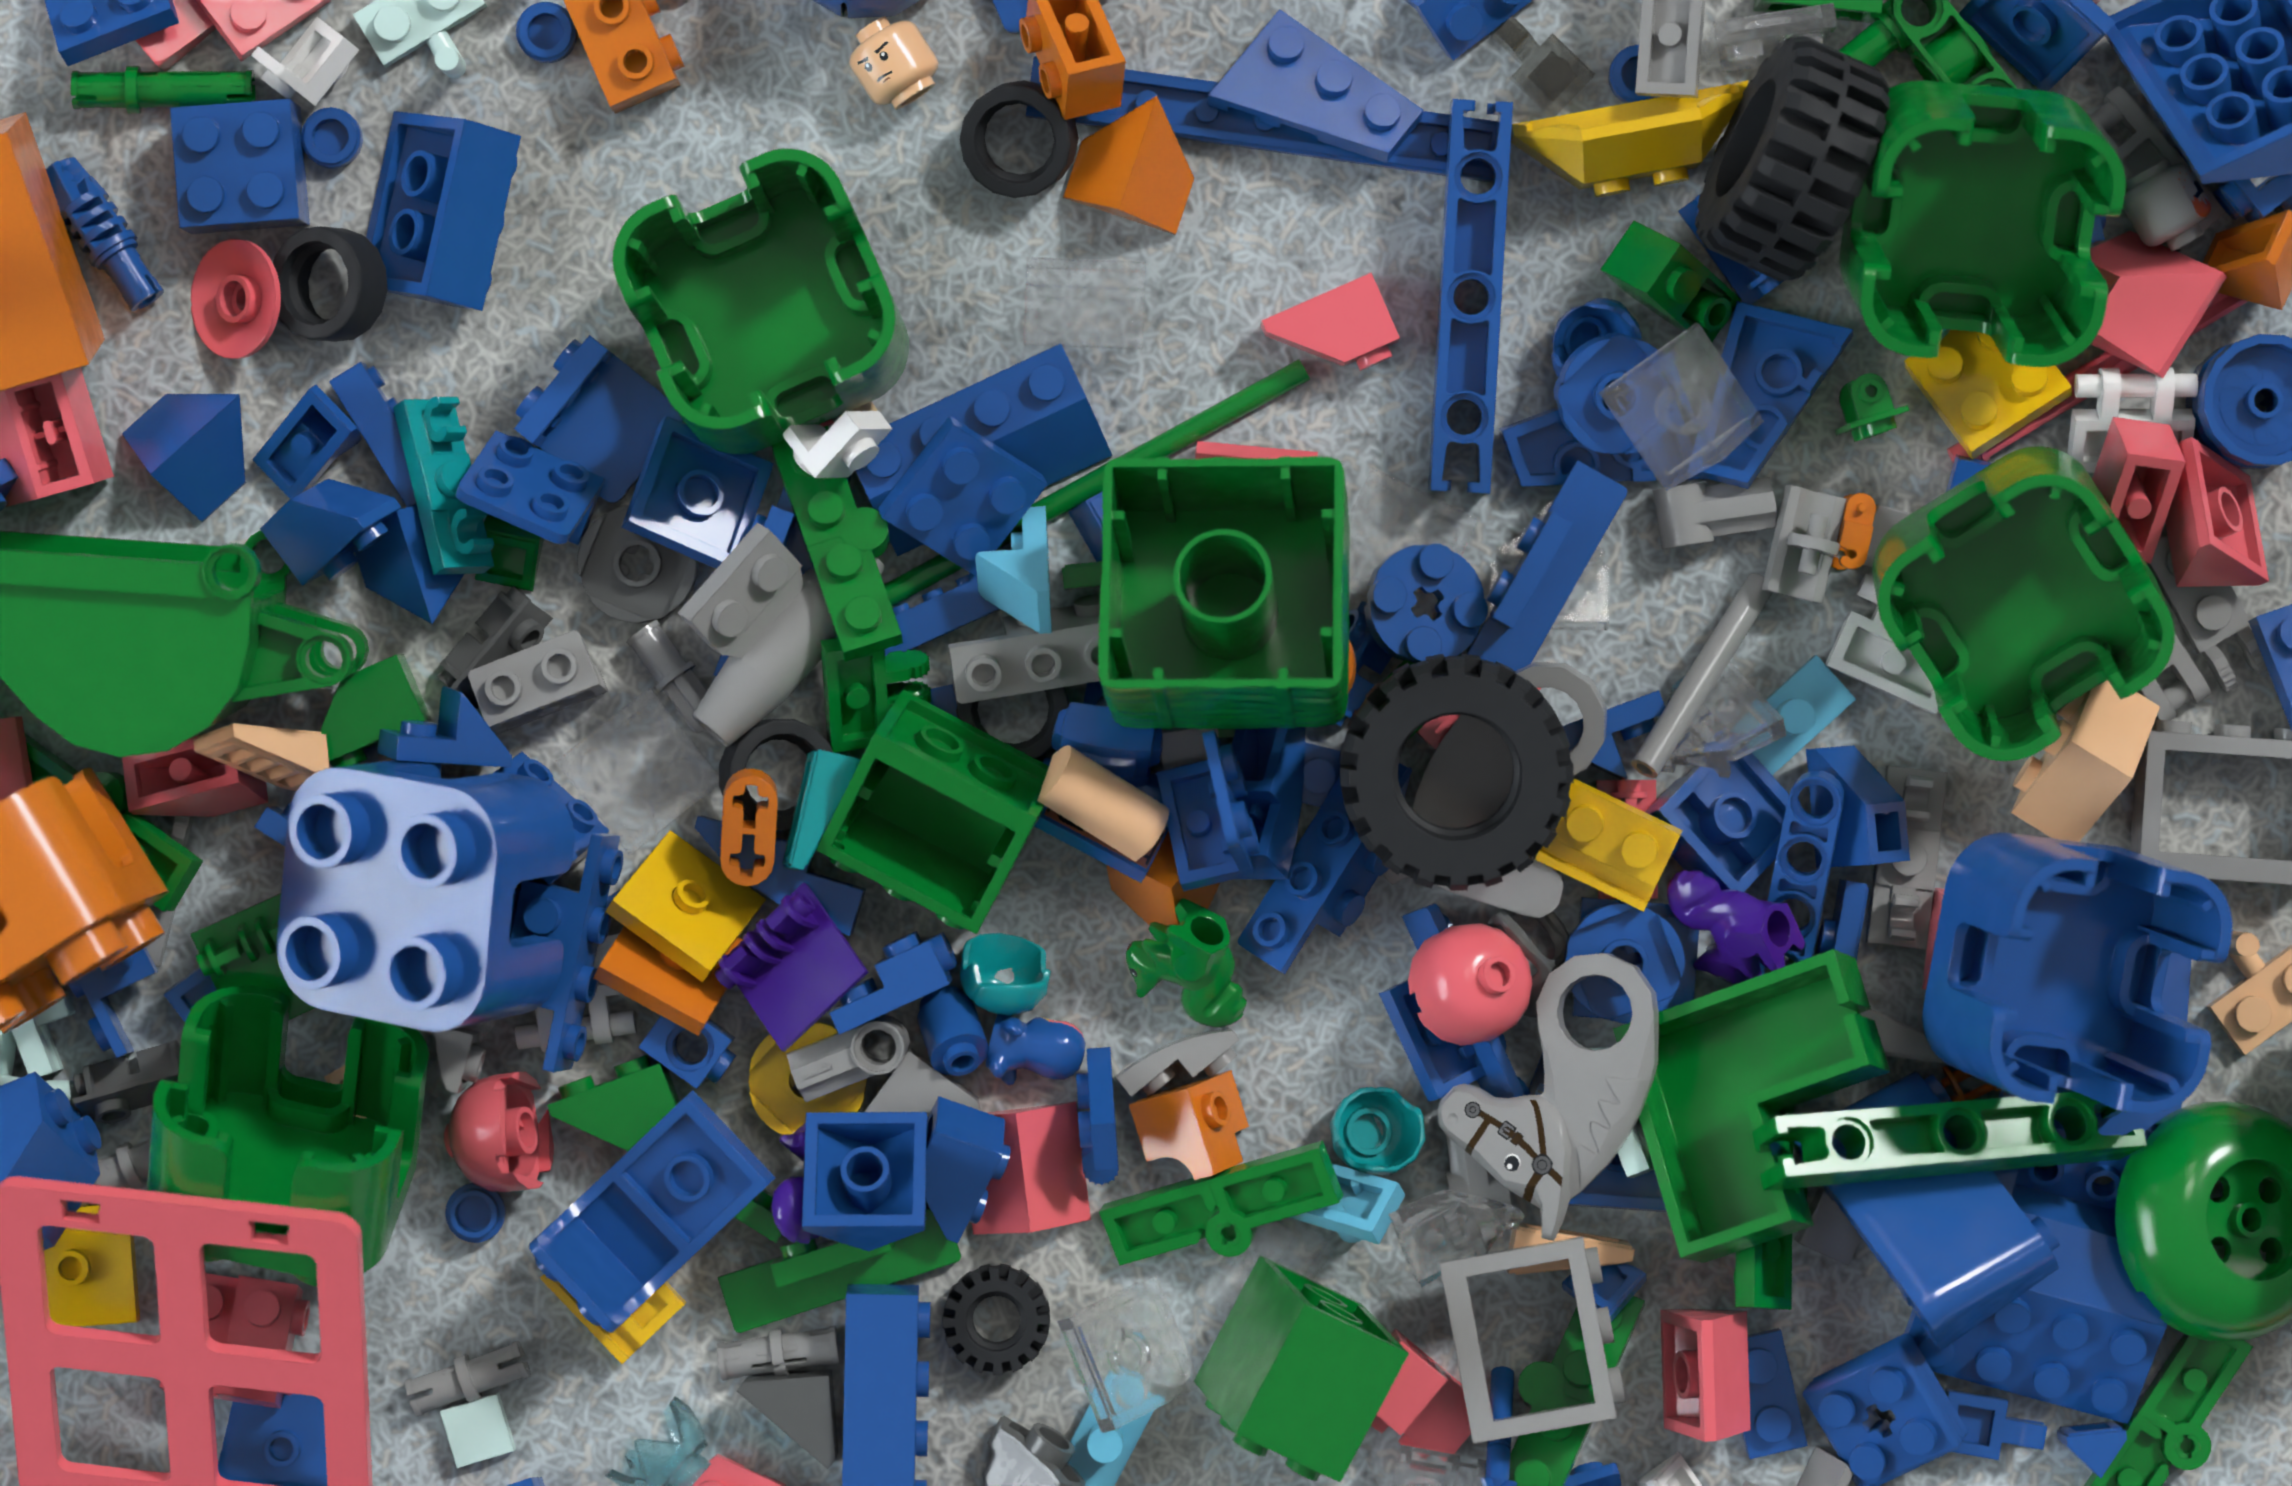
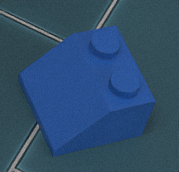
(46, 1139)

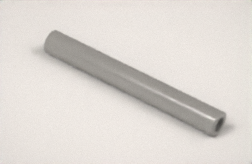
(1701, 677)

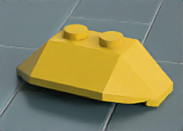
(1630, 139)

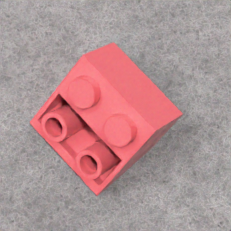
(51, 437)

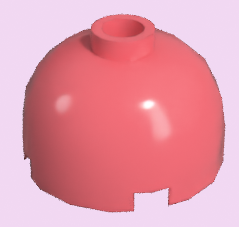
(1470, 983)
(498, 1134)

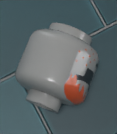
(2166, 205)

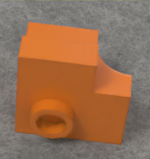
(1193, 1124)

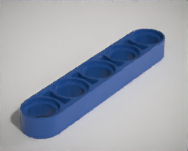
(1819, 831)

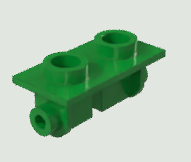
(1867, 407)

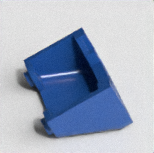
(1945, 1240)

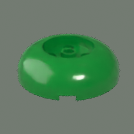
(2171, 1222)

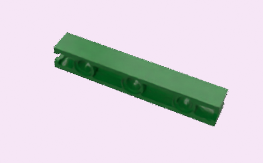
(1912, 1142)

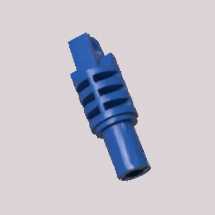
(102, 232)

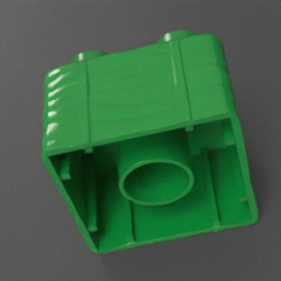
(1225, 592)

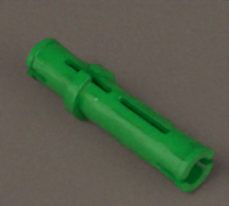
(160, 89)

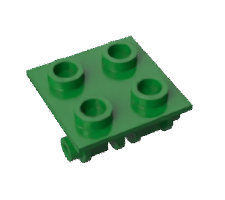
(244, 952)

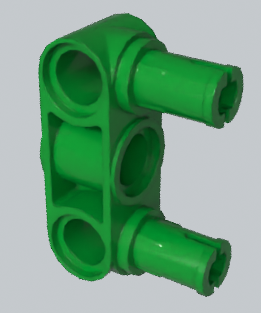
(1940, 51)

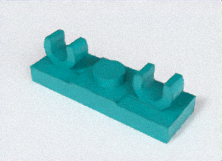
(436, 466)

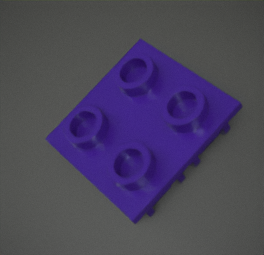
(792, 966)

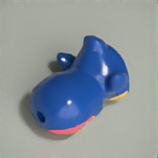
(1041, 1046)

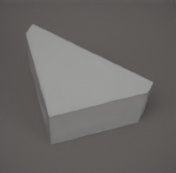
(916, 1087)

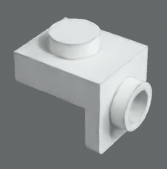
(311, 65)
(840, 450)

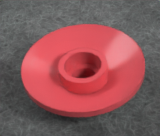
(235, 298)

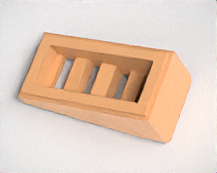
(268, 753)
(1610, 1250)

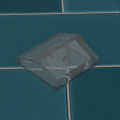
(1682, 408)

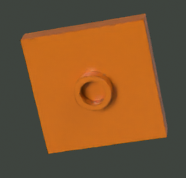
(660, 983)

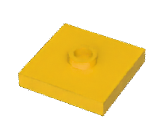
(685, 906)
(92, 1277)

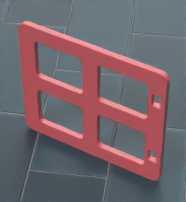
(184, 1352)

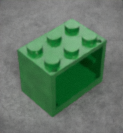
(936, 812)
(1299, 1371)

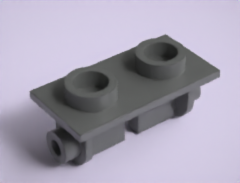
(511, 626)
(110, 1090)

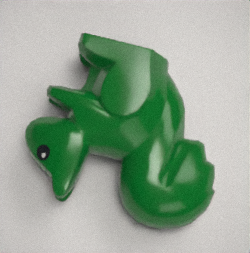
(1194, 957)

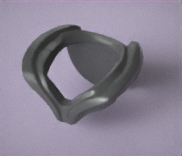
(1558, 934)

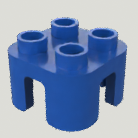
(409, 889)
(2060, 968)

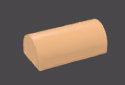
(1102, 803)

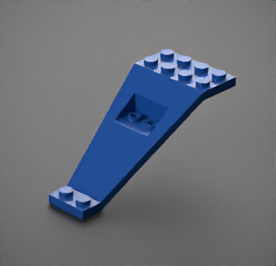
(2084, 1329)

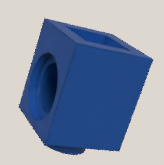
(662, 1046)

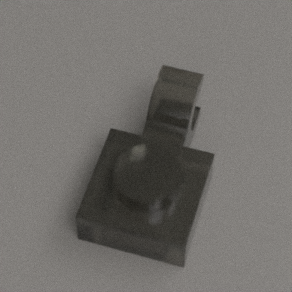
(1548, 71)

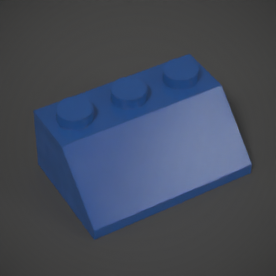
(442, 206)

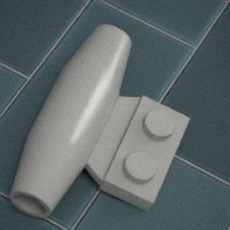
(766, 623)

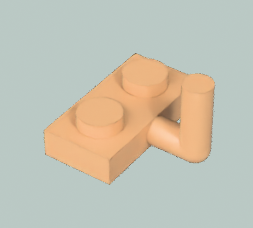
(2261, 1001)

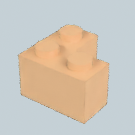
(2086, 764)

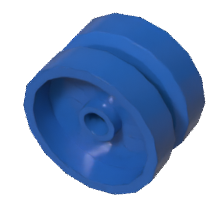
(2226, 405)

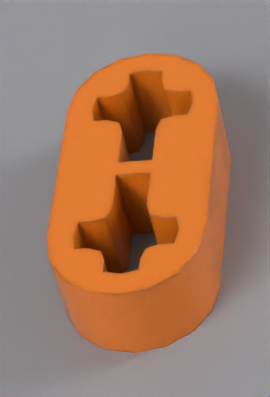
(762, 828)

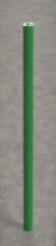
(1092, 483)

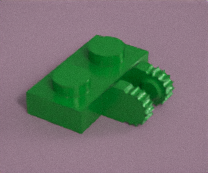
(858, 691)

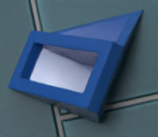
(193, 448)
(402, 570)

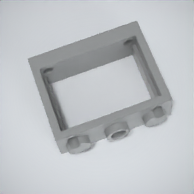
(2149, 793)
(1595, 1329)

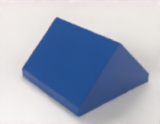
(865, 1176)

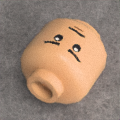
(893, 62)

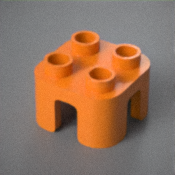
(69, 892)

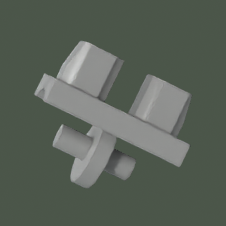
(1804, 544)

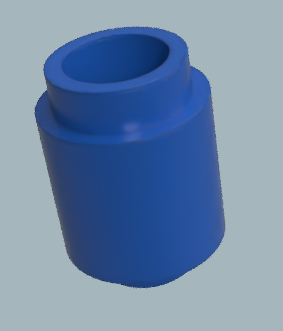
(952, 1031)

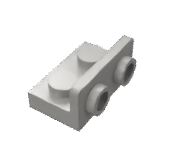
(536, 682)

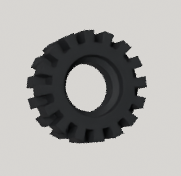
(1006, 1354)

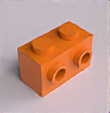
(626, 49)
(1075, 54)

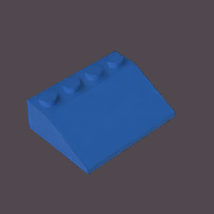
(2215, 80)

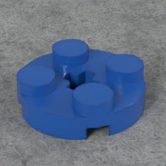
(1583, 378)
(1436, 571)
(1638, 932)

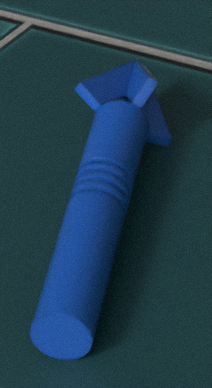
(1499, 1450)

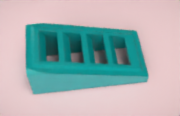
(820, 792)

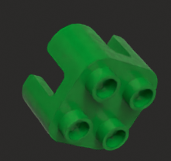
(1982, 222)
(762, 304)
(2020, 600)
(265, 1136)

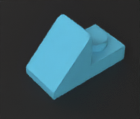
(1020, 577)

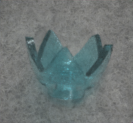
(668, 1462)

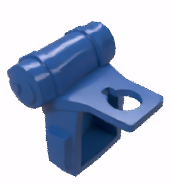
(1117, 748)

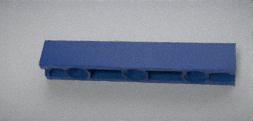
(1470, 251)

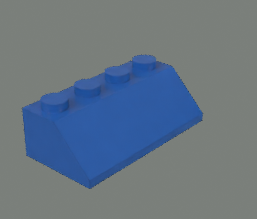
(1027, 410)

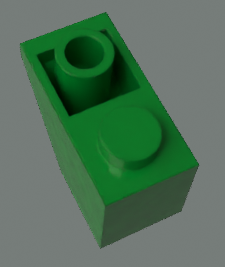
(1669, 280)
(369, 702)
(622, 1107)

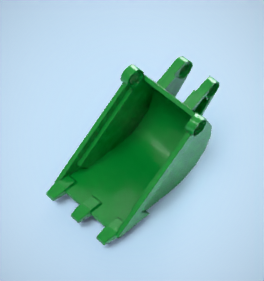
(153, 638)

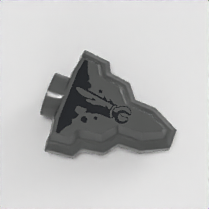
(1029, 1457)

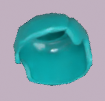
(999, 951)
(1359, 1140)

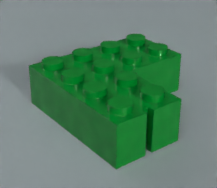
(1730, 1069)

